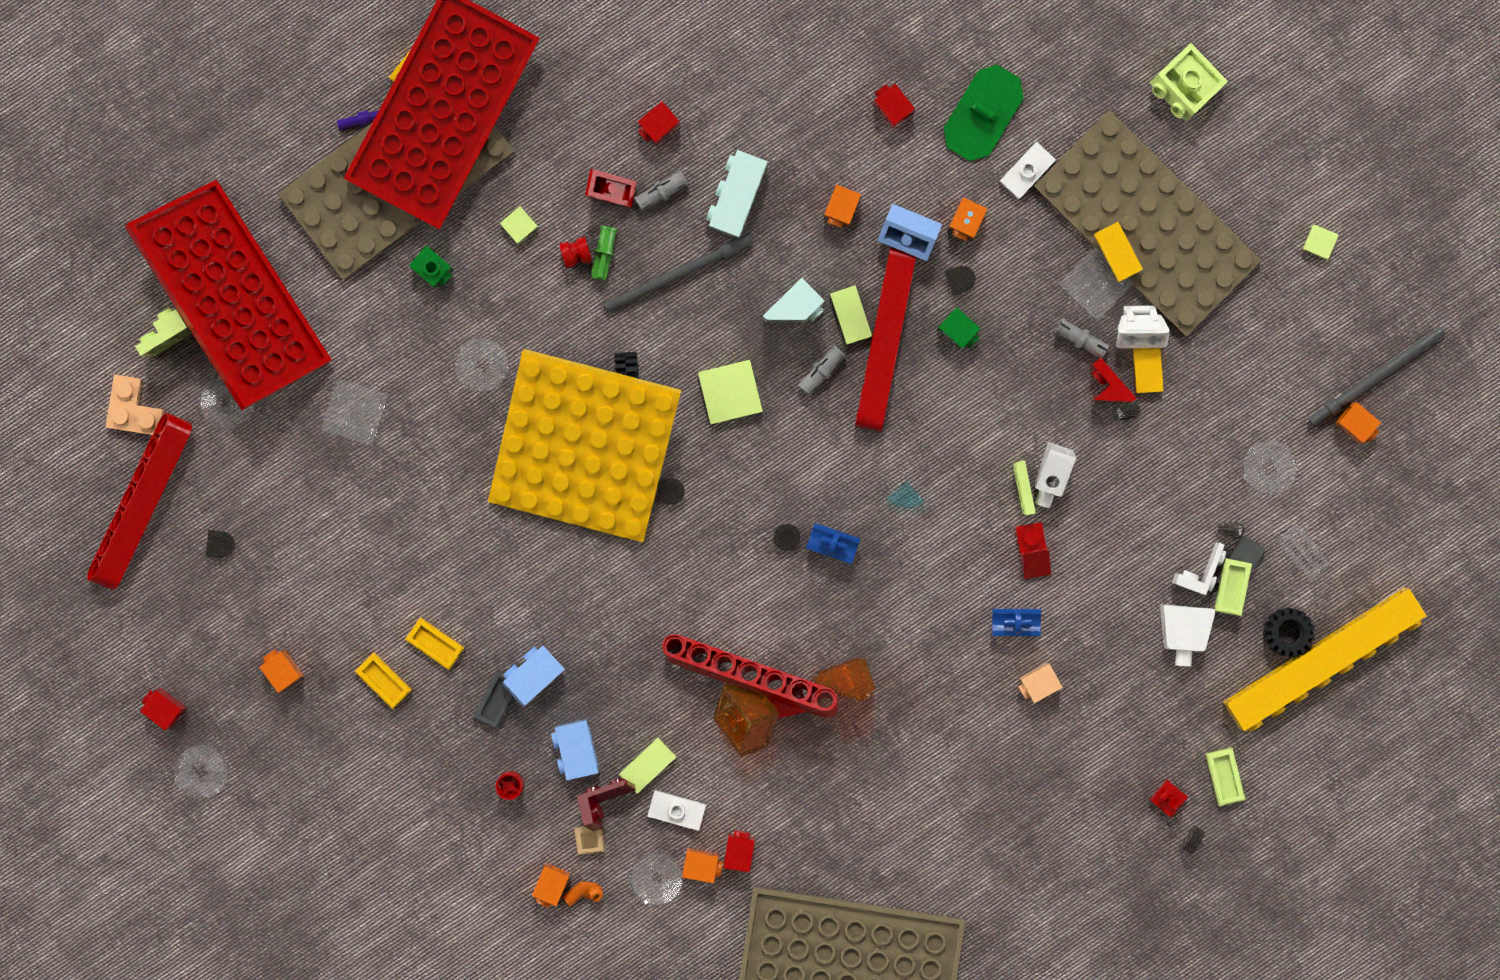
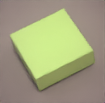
(519, 225)
(1320, 242)

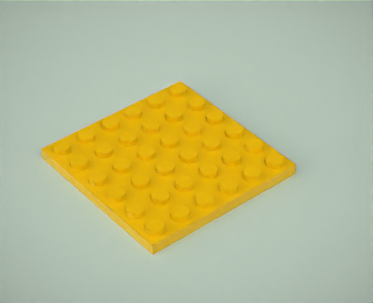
(583, 445)

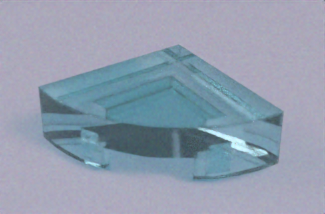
(905, 496)

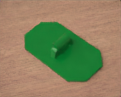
(983, 112)

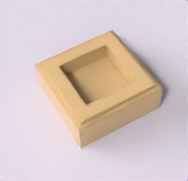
(589, 841)

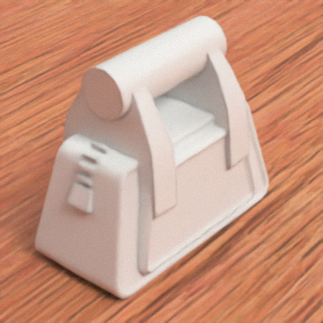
(1142, 328)

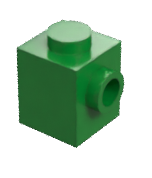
(432, 268)

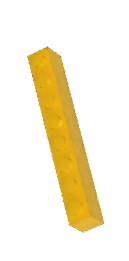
(1324, 659)

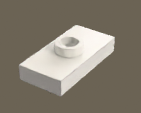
(1027, 170)
(676, 810)

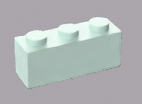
(736, 194)

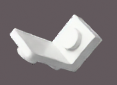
(1190, 580)

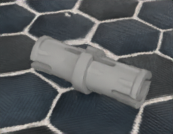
(661, 191)
(1081, 338)
(822, 370)

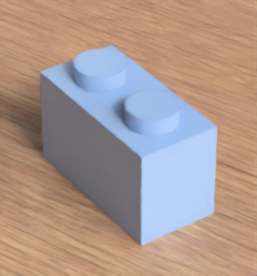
(909, 232)
(532, 675)
(576, 749)

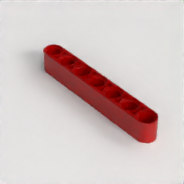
(885, 340)
(139, 501)
(741, 666)

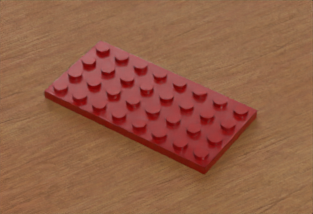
(441, 109)
(228, 294)

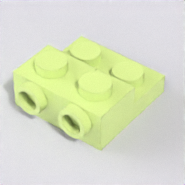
(1187, 82)
(170, 330)

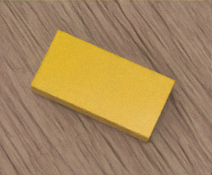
(1118, 252)
(1147, 370)
(434, 643)
(383, 680)

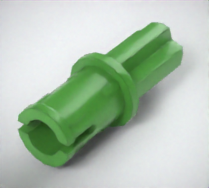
(603, 253)

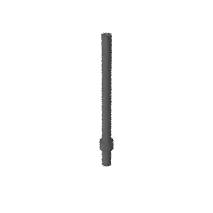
(725, 251)
(1335, 406)

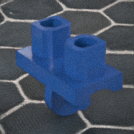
(833, 543)
(1016, 622)

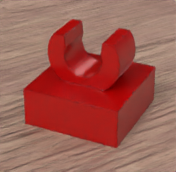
(1168, 798)

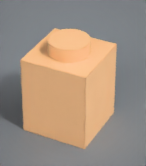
(1039, 683)

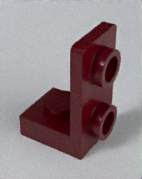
(588, 802)

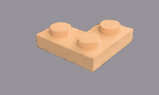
(124, 407)

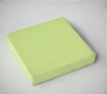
(730, 392)

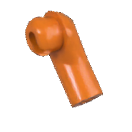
(583, 890)

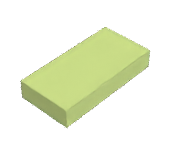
(851, 315)
(1024, 488)
(1232, 587)
(648, 764)
(1225, 776)

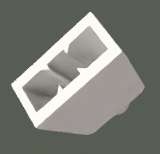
(1055, 462)
(1186, 630)

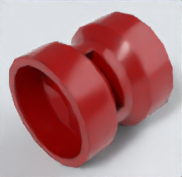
(575, 252)
(507, 789)

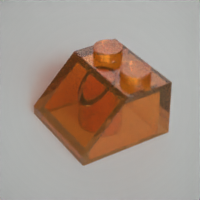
(848, 679)
(745, 718)

